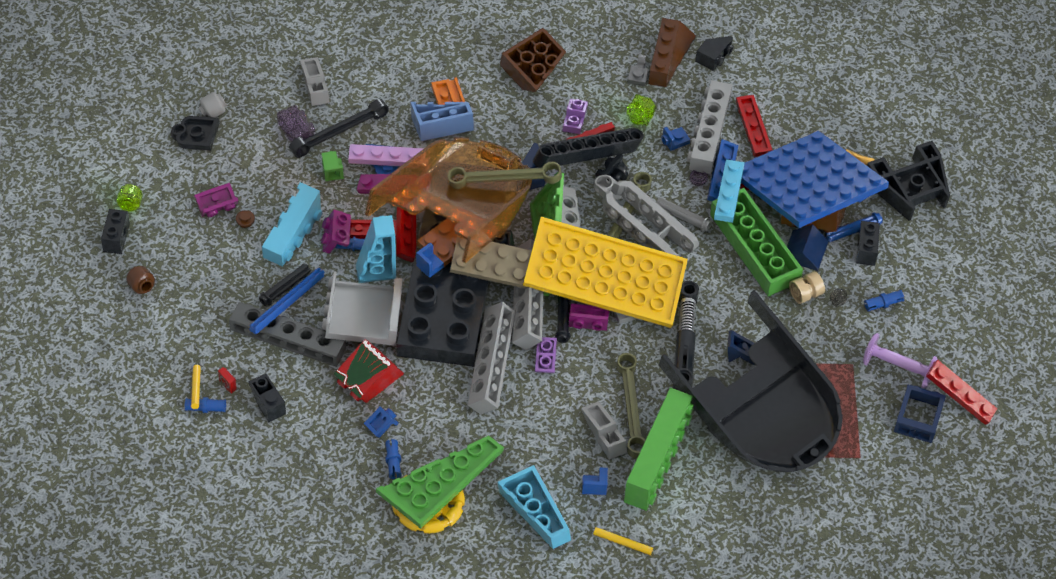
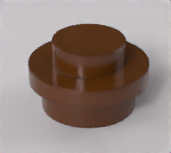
(245, 218)

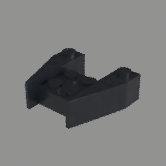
(914, 182)

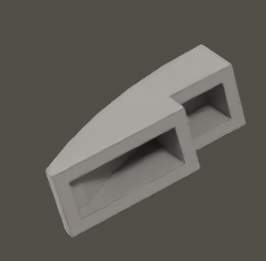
(315, 81)
(604, 430)

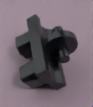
(615, 168)

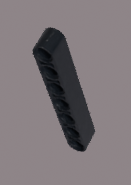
(589, 147)

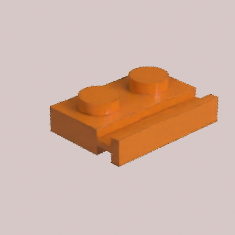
(447, 91)

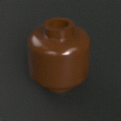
(140, 279)

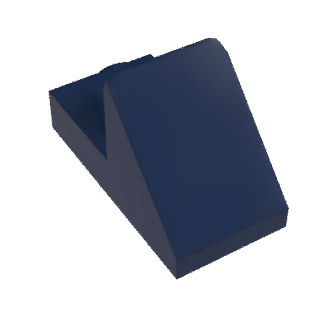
(738, 347)

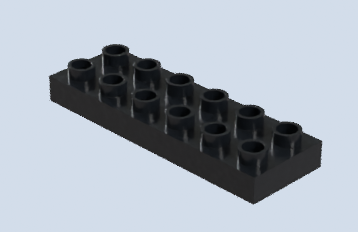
(442, 312)

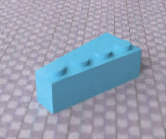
(293, 225)
(378, 252)

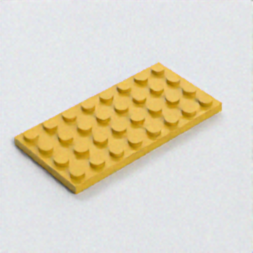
(605, 272)

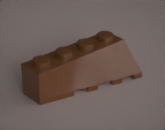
(672, 44)

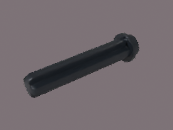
(267, 297)
(563, 320)

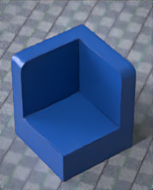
(427, 261)
(595, 484)

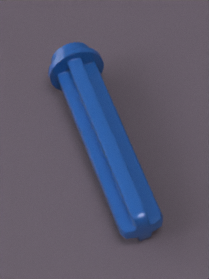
(852, 228)

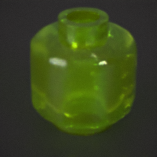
(129, 197)

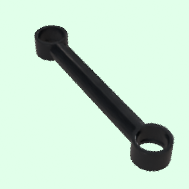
(301, 146)

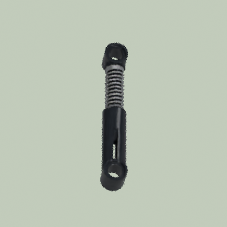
(685, 336)

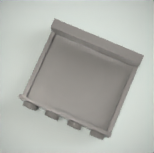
(362, 311)

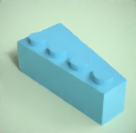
(534, 503)

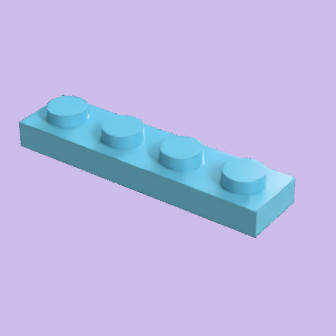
(729, 191)

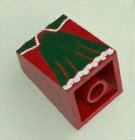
(367, 372)

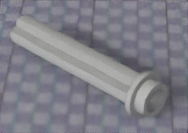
(686, 215)

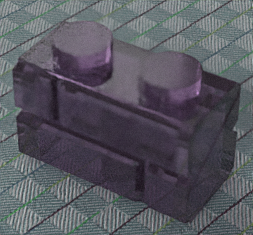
(295, 123)

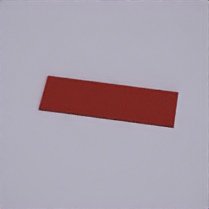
(843, 381)

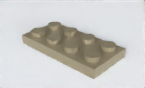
(493, 263)

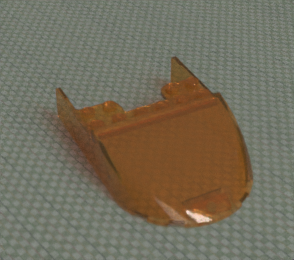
(479, 208)

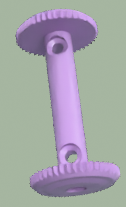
(896, 359)

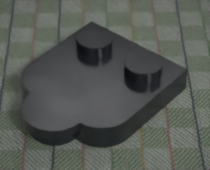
(196, 132)

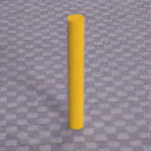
(195, 387)
(623, 541)

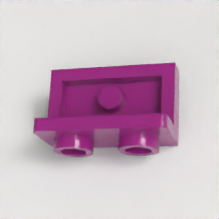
(216, 199)
(336, 230)
(588, 317)

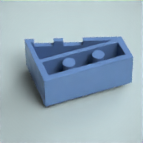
(441, 120)

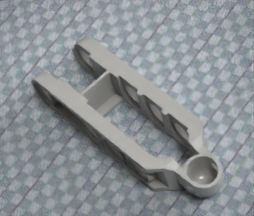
(668, 225)

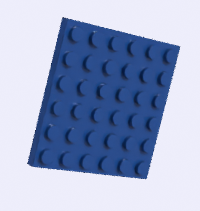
(810, 179)

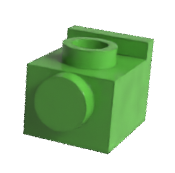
(332, 166)

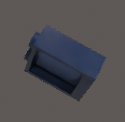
(908, 426)

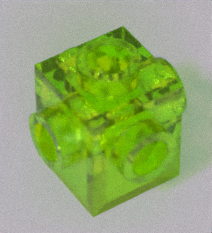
(641, 110)

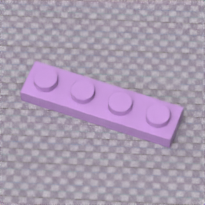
(381, 155)

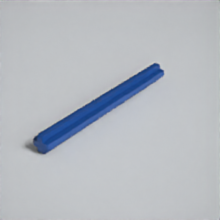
(287, 300)

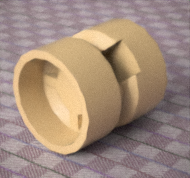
(809, 286)

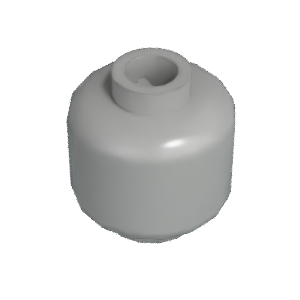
(212, 105)

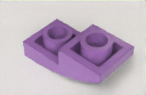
(575, 116)
(546, 355)

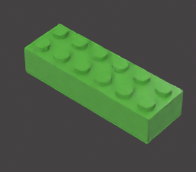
(759, 245)
(658, 449)

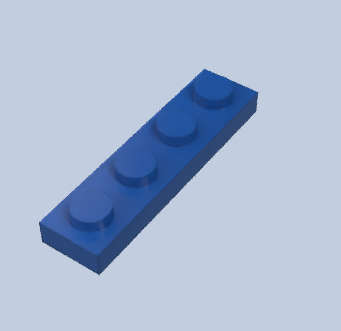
(725, 152)

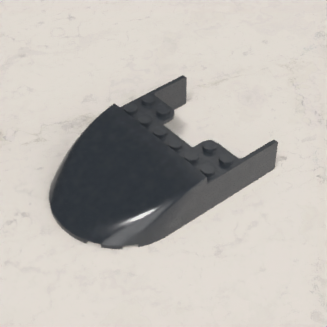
(776, 414)

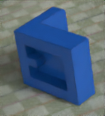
(675, 138)
(381, 421)

